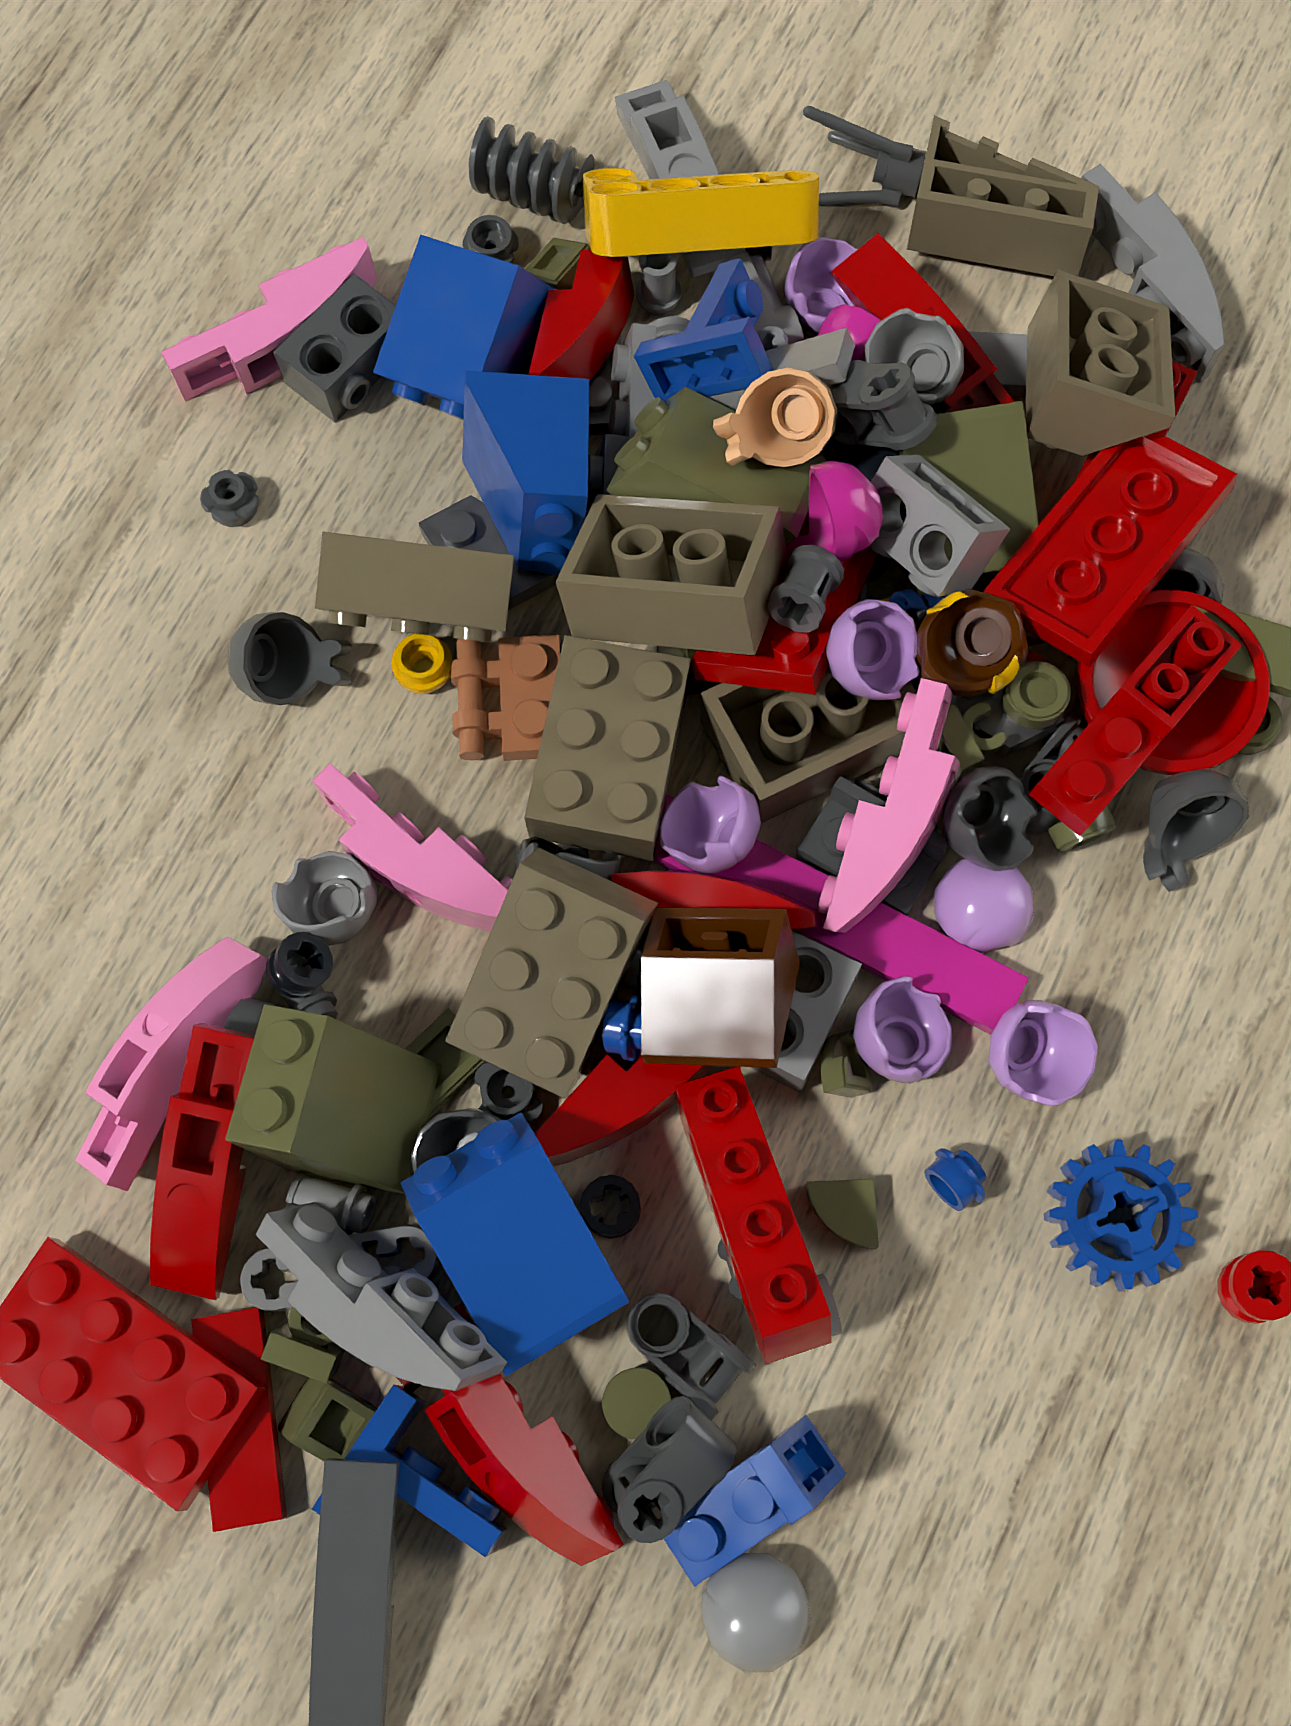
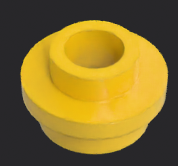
(414, 649)

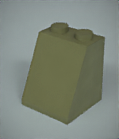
(685, 459)
(989, 460)
(332, 1100)

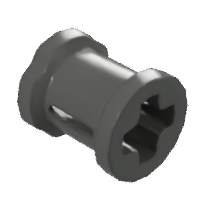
(809, 580)

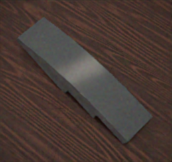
(353, 1593)

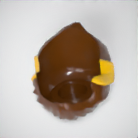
(972, 643)

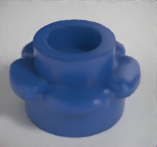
(623, 1028)
(956, 1178)

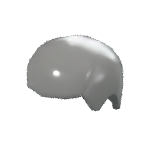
(925, 345)
(326, 897)
(755, 1612)

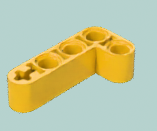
(698, 211)

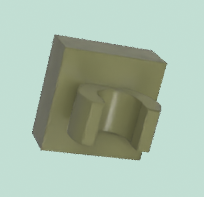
(962, 742)
(303, 1350)

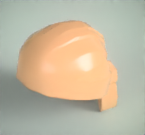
(780, 419)

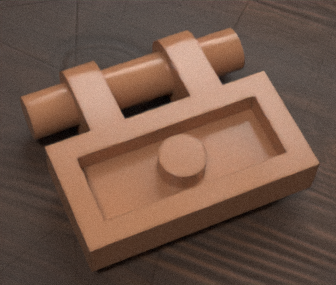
(526, 683)

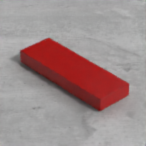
(249, 1478)

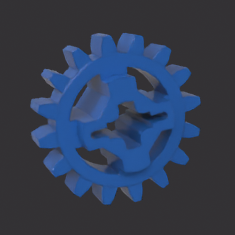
(1129, 1239)

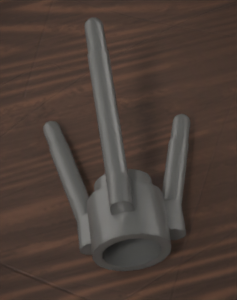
(896, 168)

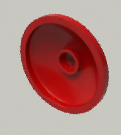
(1219, 719)

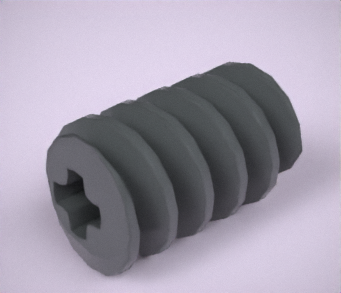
(526, 175)

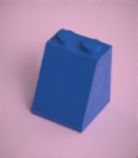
(456, 317)
(529, 461)
(513, 1242)

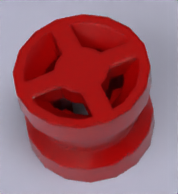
(1245, 1293)

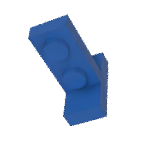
(719, 344)
(755, 1500)
(464, 1515)

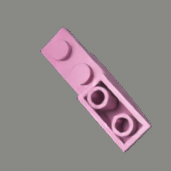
(247, 341)
(886, 840)
(436, 875)
(152, 1054)

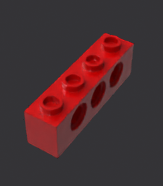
(754, 1216)

